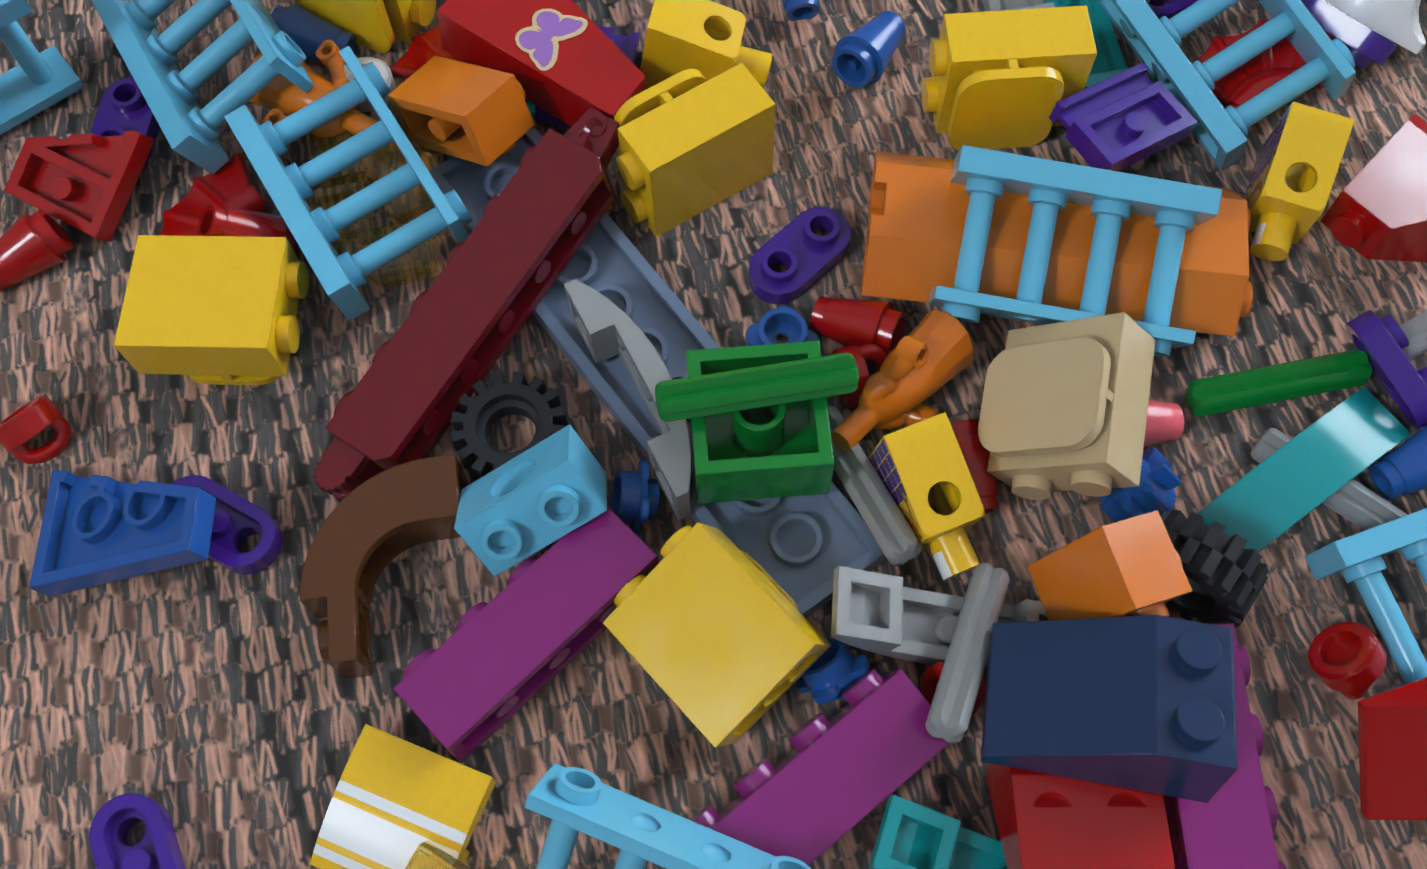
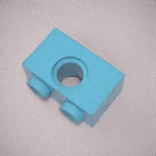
(532, 501)

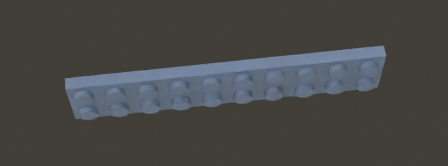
(790, 537)

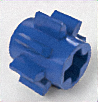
(1153, 493)

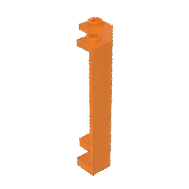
(920, 226)

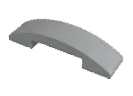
(612, 332)
(901, 621)

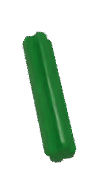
(1278, 382)
(756, 387)

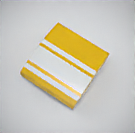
(394, 801)

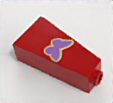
(548, 47)

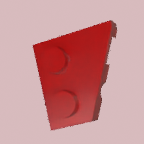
(81, 177)

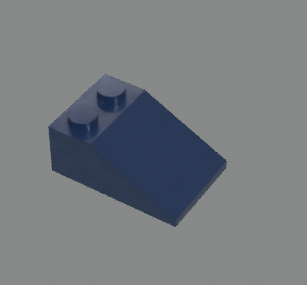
(1114, 702)

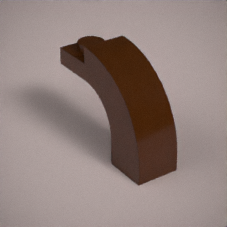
(361, 537)

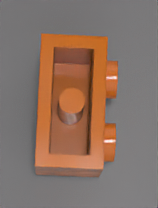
(462, 110)
(1112, 572)

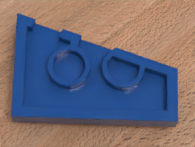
(117, 531)

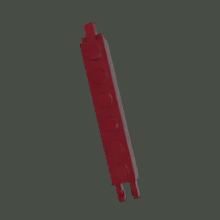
(473, 306)

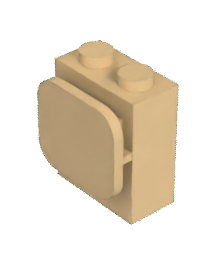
(1068, 407)

